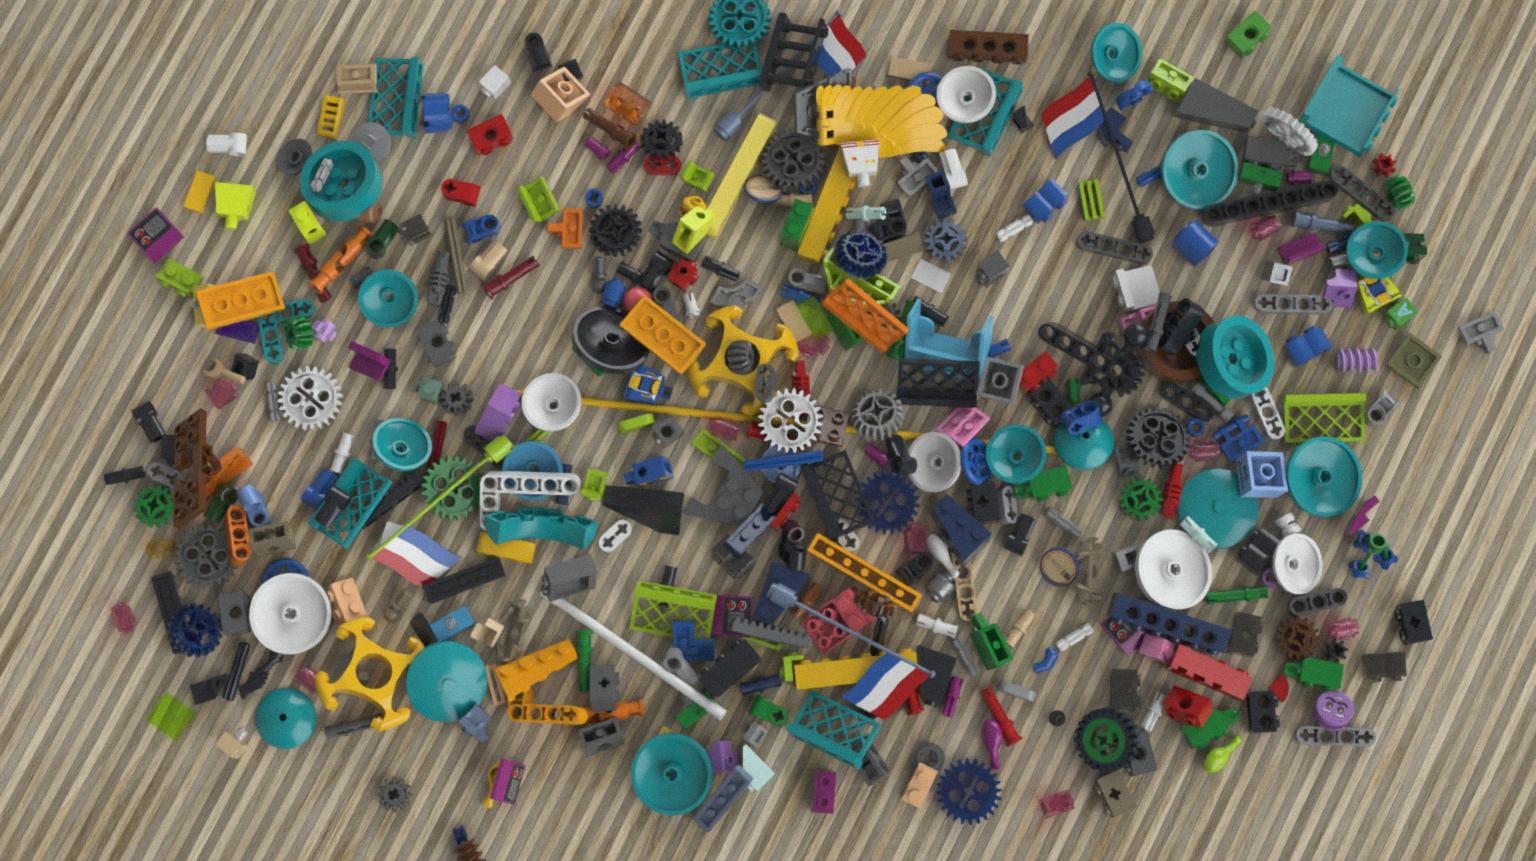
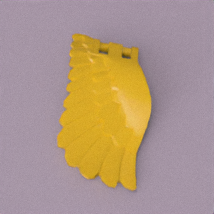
(896, 116)

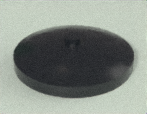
(604, 343)

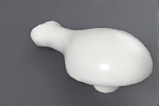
(940, 552)

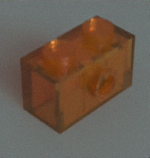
(627, 103)

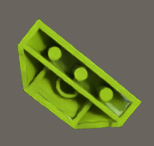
(878, 287)

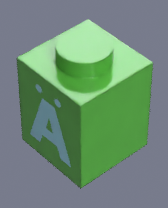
(1400, 314)

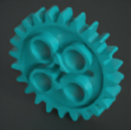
(739, 34)

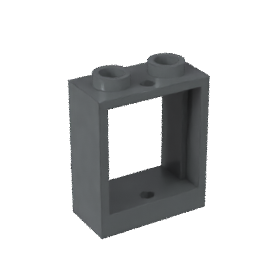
(569, 578)

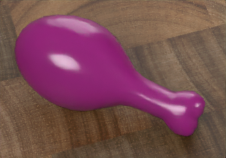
(992, 739)

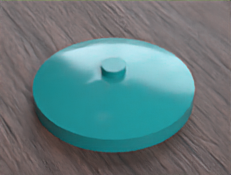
(1199, 169)
(1323, 476)
(1217, 506)
(446, 681)
(671, 773)

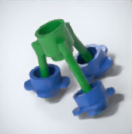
(1370, 544)

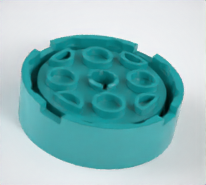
(350, 163)
(1252, 356)

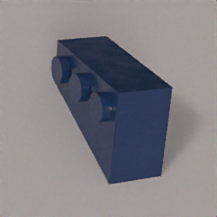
(960, 530)
(767, 611)

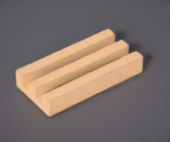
(491, 686)

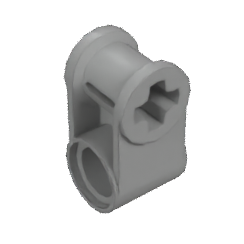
(1382, 407)

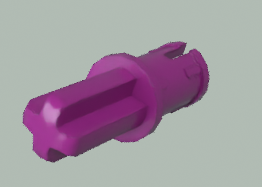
(621, 158)
(952, 696)

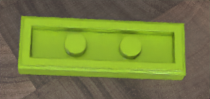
(710, 444)

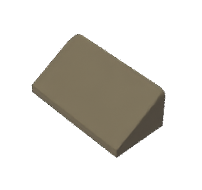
(903, 247)

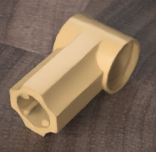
(485, 264)

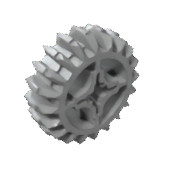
(892, 409)

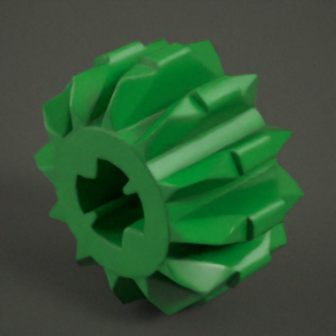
(1399, 192)
(299, 333)

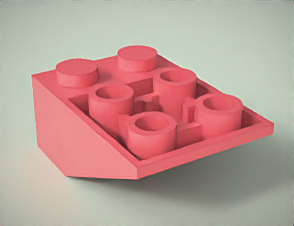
(842, 611)

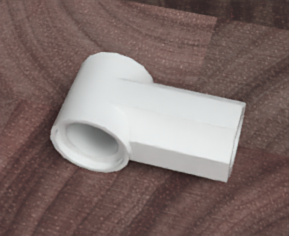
(232, 144)
(952, 168)

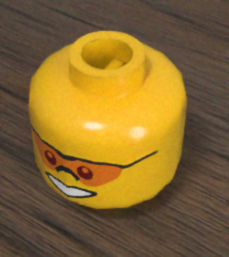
(690, 203)

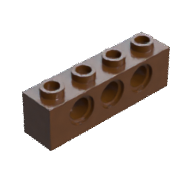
(997, 40)

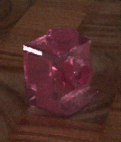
(223, 393)

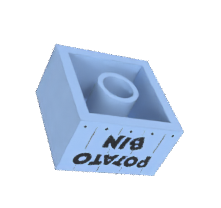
(1262, 474)

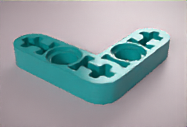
(276, 319)

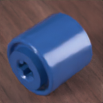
(1194, 243)

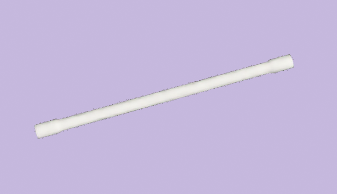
(709, 705)

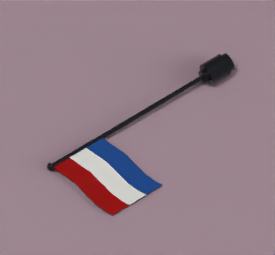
(1077, 117)

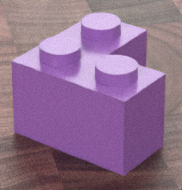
(498, 413)

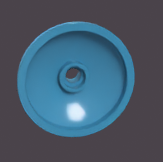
(529, 454)

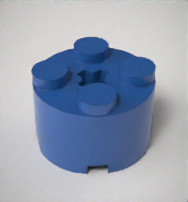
(435, 113)

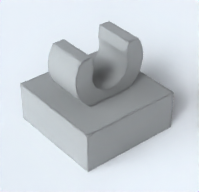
(755, 734)

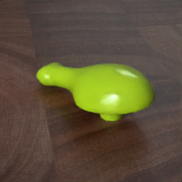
(1219, 756)

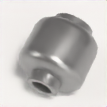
(939, 587)

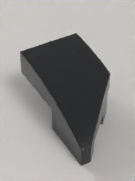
(208, 689)

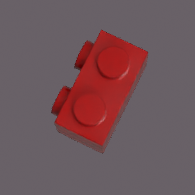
(1036, 372)

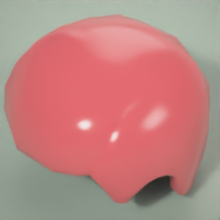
(633, 296)

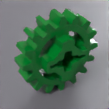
(157, 498)
(1148, 502)

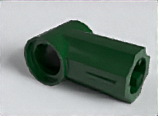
(382, 237)
(220, 503)

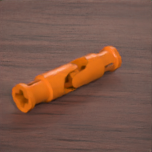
(342, 257)
(622, 711)

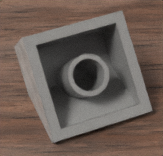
(1000, 380)

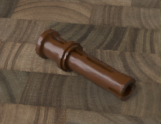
(616, 132)

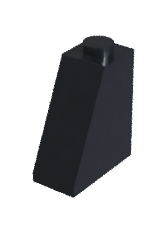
(934, 688)

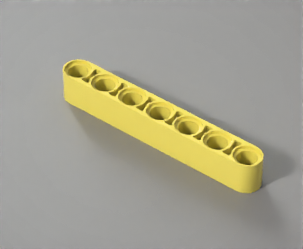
(740, 171)

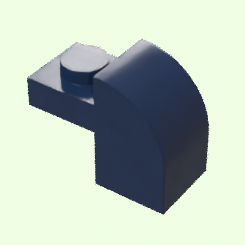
(1116, 122)
(939, 194)

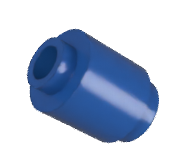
(613, 293)

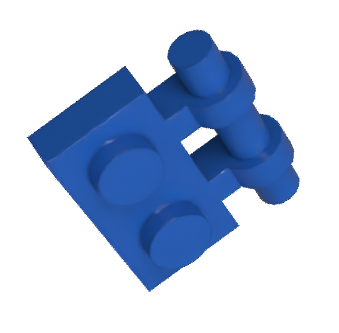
(1239, 444)

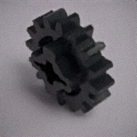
(661, 140)

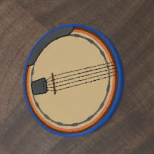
(762, 189)
(1059, 567)

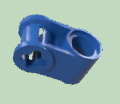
(479, 228)
(1083, 417)

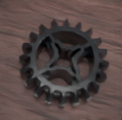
(609, 233)

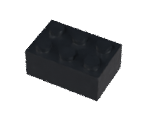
(729, 668)

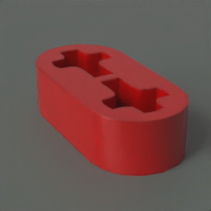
(662, 170)

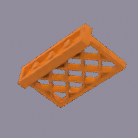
(864, 324)
(232, 466)

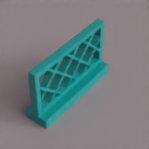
(719, 83)
(412, 95)
(1000, 120)
(348, 482)
(828, 745)

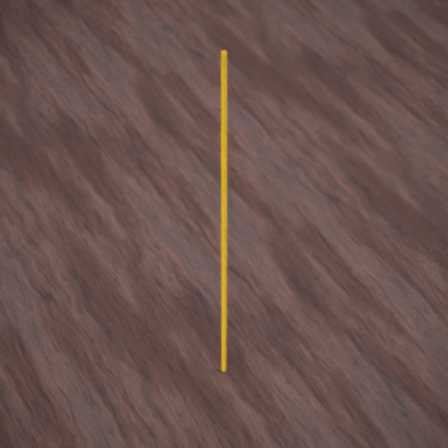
(727, 415)

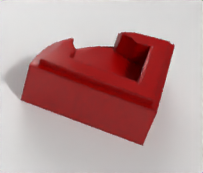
(1280, 688)

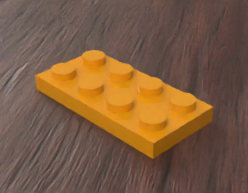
(240, 300)
(662, 335)

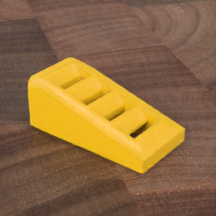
(339, 112)

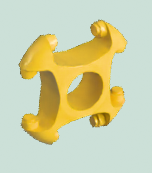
(719, 371)
(349, 684)

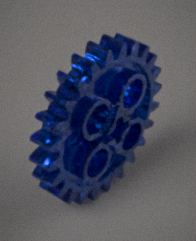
(901, 512)
(952, 782)

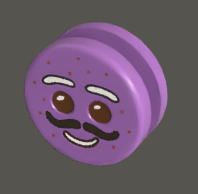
(1333, 710)

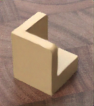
(486, 630)

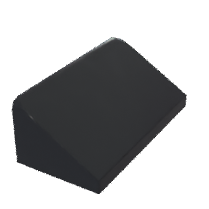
(423, 629)

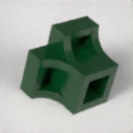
(1416, 247)

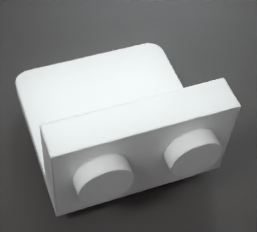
(1136, 288)

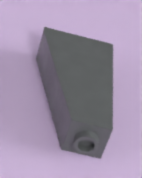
(1213, 107)

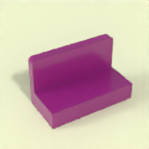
(1300, 249)
(368, 361)

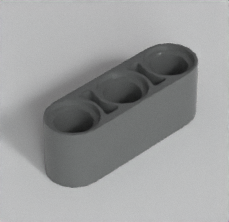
(1326, 602)

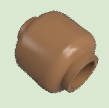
(371, 214)

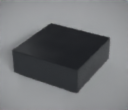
(573, 67)

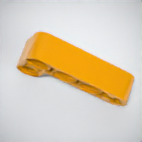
(547, 712)

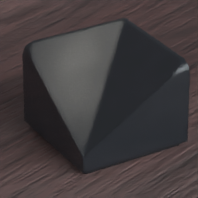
(1022, 120)
(245, 366)

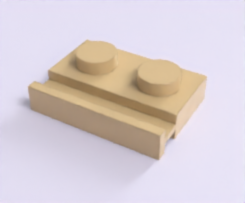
(356, 78)

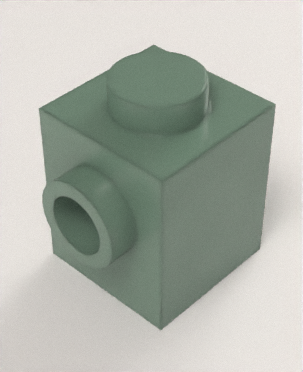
(430, 390)

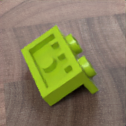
(1169, 80)
(178, 277)

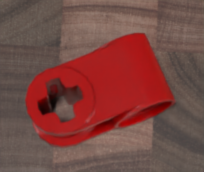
(464, 192)

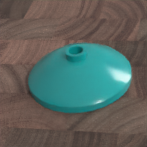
(1124, 52)
(1378, 238)
(387, 310)
(404, 436)
(1012, 441)
(1082, 452)
(299, 722)

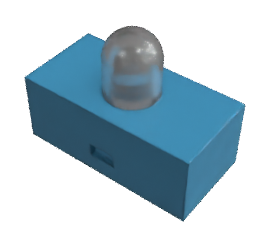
(452, 624)

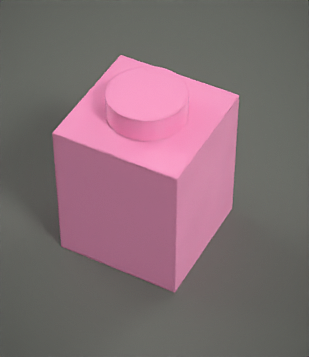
(1157, 648)

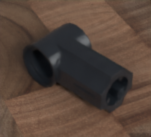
(658, 267)
(147, 418)
(901, 461)
(782, 489)
(335, 502)
(1018, 538)

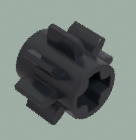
(1330, 655)

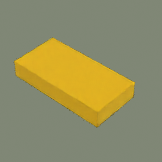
(199, 192)

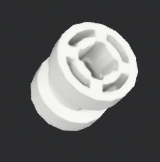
(1287, 525)

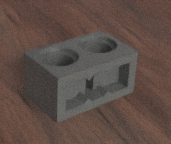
(873, 766)

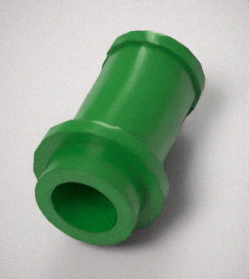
(1073, 391)

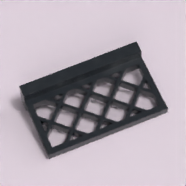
(937, 394)
(823, 505)

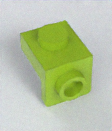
(697, 176)
(1357, 213)
(594, 484)
(786, 670)

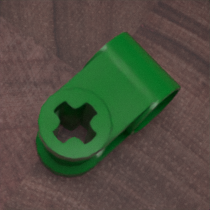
(766, 709)

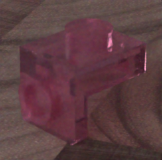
(819, 347)
(915, 538)
(1056, 804)

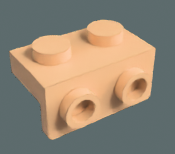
(345, 601)

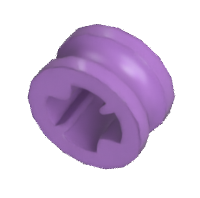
(1263, 578)

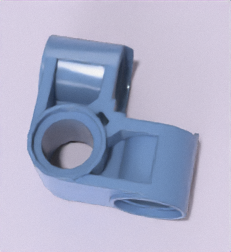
(253, 504)

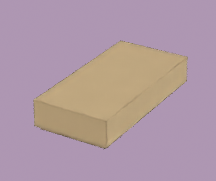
(907, 69)
(794, 320)

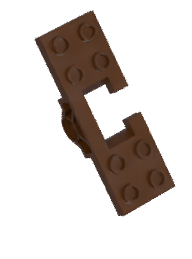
(192, 450)

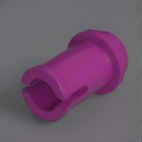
(597, 148)
(1299, 177)
(877, 455)

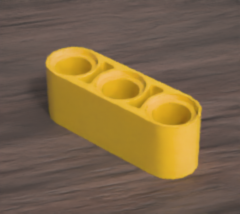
(512, 550)

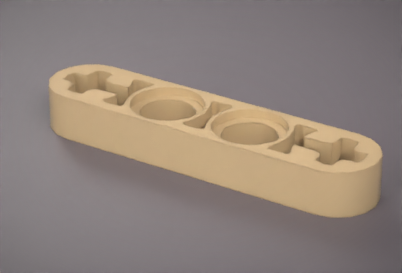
(961, 583)

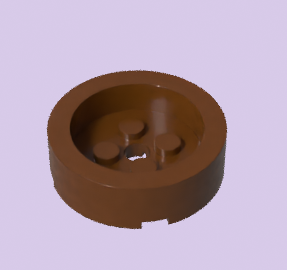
(1176, 367)

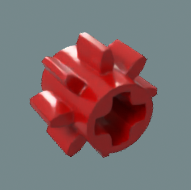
(1388, 168)

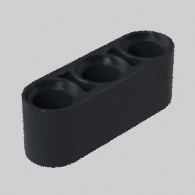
(1179, 326)

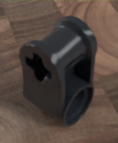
(913, 569)

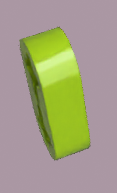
(635, 423)

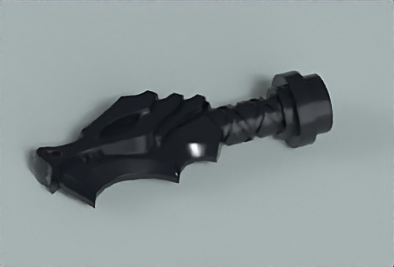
(258, 678)

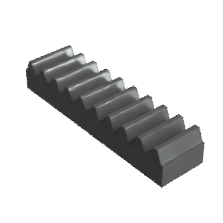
(769, 632)

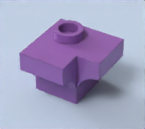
(1341, 288)
(723, 757)

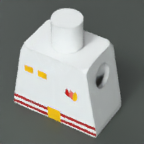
(860, 160)

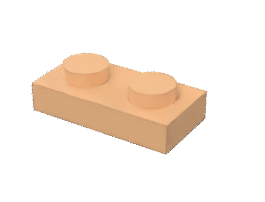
(919, 785)

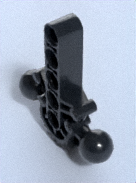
(1134, 335)

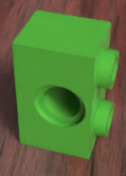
(1253, 24)

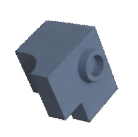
(476, 723)

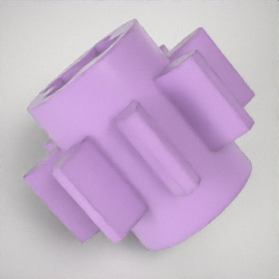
(324, 330)

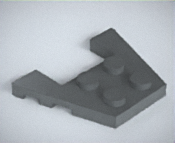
(806, 107)
(735, 498)

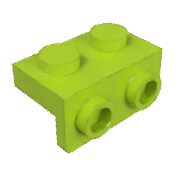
(538, 200)

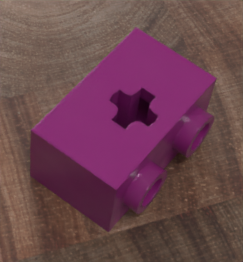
(824, 792)

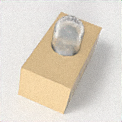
(232, 743)

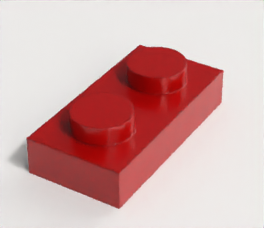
(790, 506)

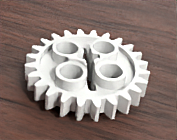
(1289, 131)
(322, 385)
(779, 435)

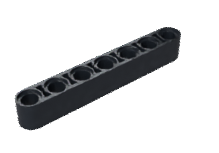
(1277, 197)

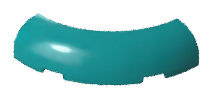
(540, 524)

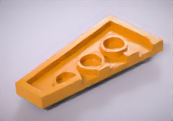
(523, 672)

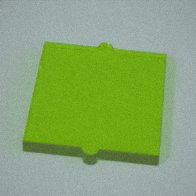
(171, 716)

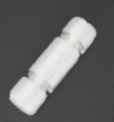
(1014, 228)
(1074, 637)

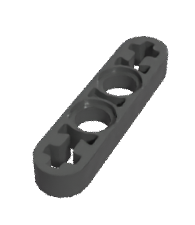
(1364, 190)
(1114, 250)

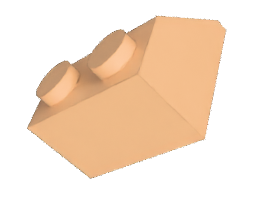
(559, 97)

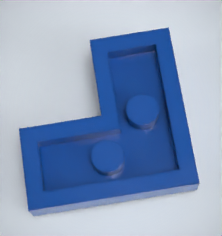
(692, 648)

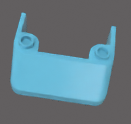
(926, 344)

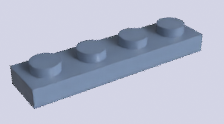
(723, 798)

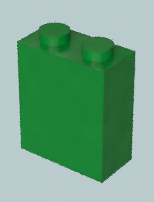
(796, 224)

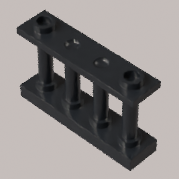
(779, 43)

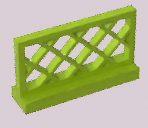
(1324, 400)
(672, 596)

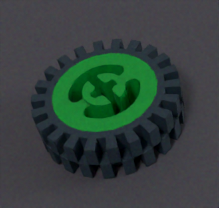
(1119, 730)

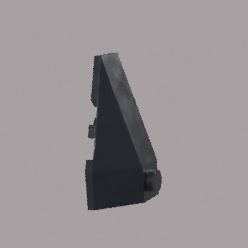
(650, 507)

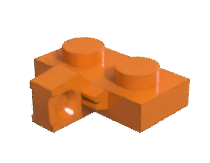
(569, 228)

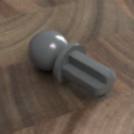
(598, 284)

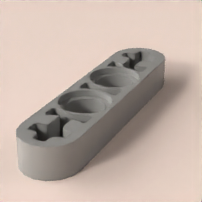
(1292, 304)
(1335, 736)

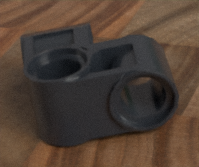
(538, 54)
(894, 215)
(791, 546)

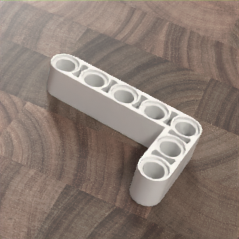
(521, 487)

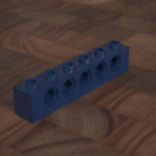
(1218, 635)

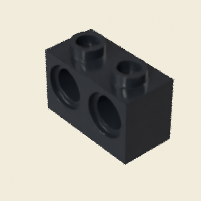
(1056, 400)
(1255, 712)

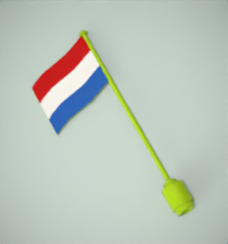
(415, 553)

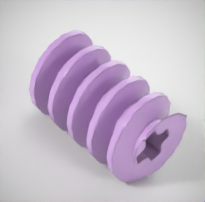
(1357, 359)

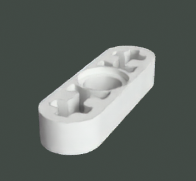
(1277, 424)

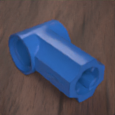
(316, 493)

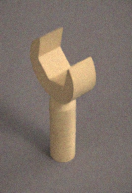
(221, 371)

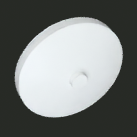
(1173, 570)
(290, 613)

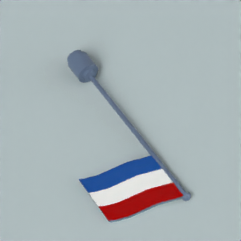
(837, 53)
(884, 683)

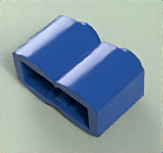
(1045, 201)
(1306, 346)

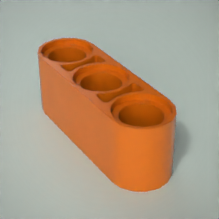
(240, 527)

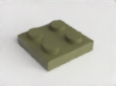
(1413, 360)

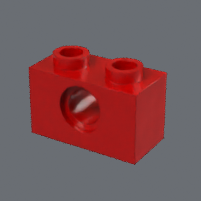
(479, 133)
(1187, 707)

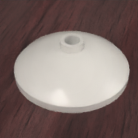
(963, 83)
(545, 392)
(928, 451)
(1297, 563)

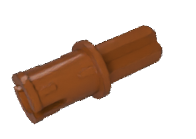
(807, 600)

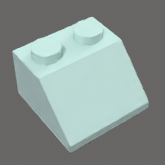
(757, 769)

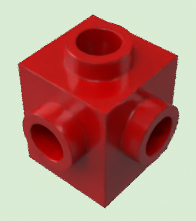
(681, 280)

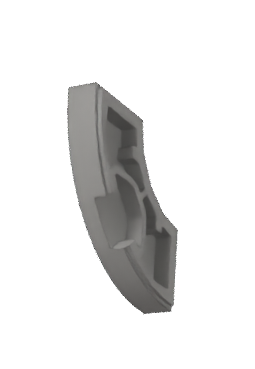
(739, 295)

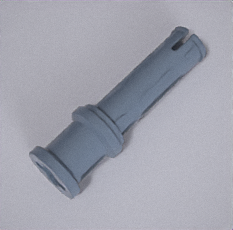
(1313, 222)

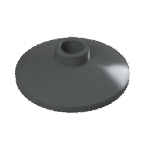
(294, 156)

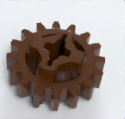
(875, 603)
(1301, 644)

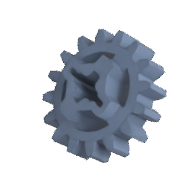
(954, 239)

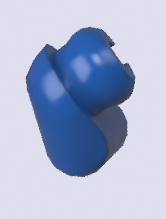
(1048, 662)

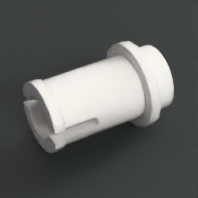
(691, 306)

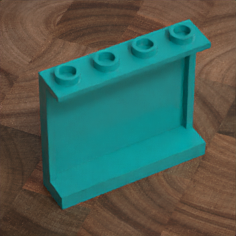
(1348, 108)

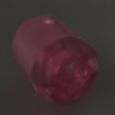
(1265, 227)
(725, 429)
(1205, 451)
(123, 618)
(1343, 629)
(306, 678)

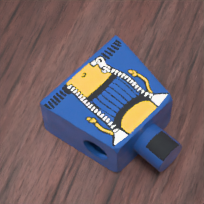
(646, 386)
(657, 470)

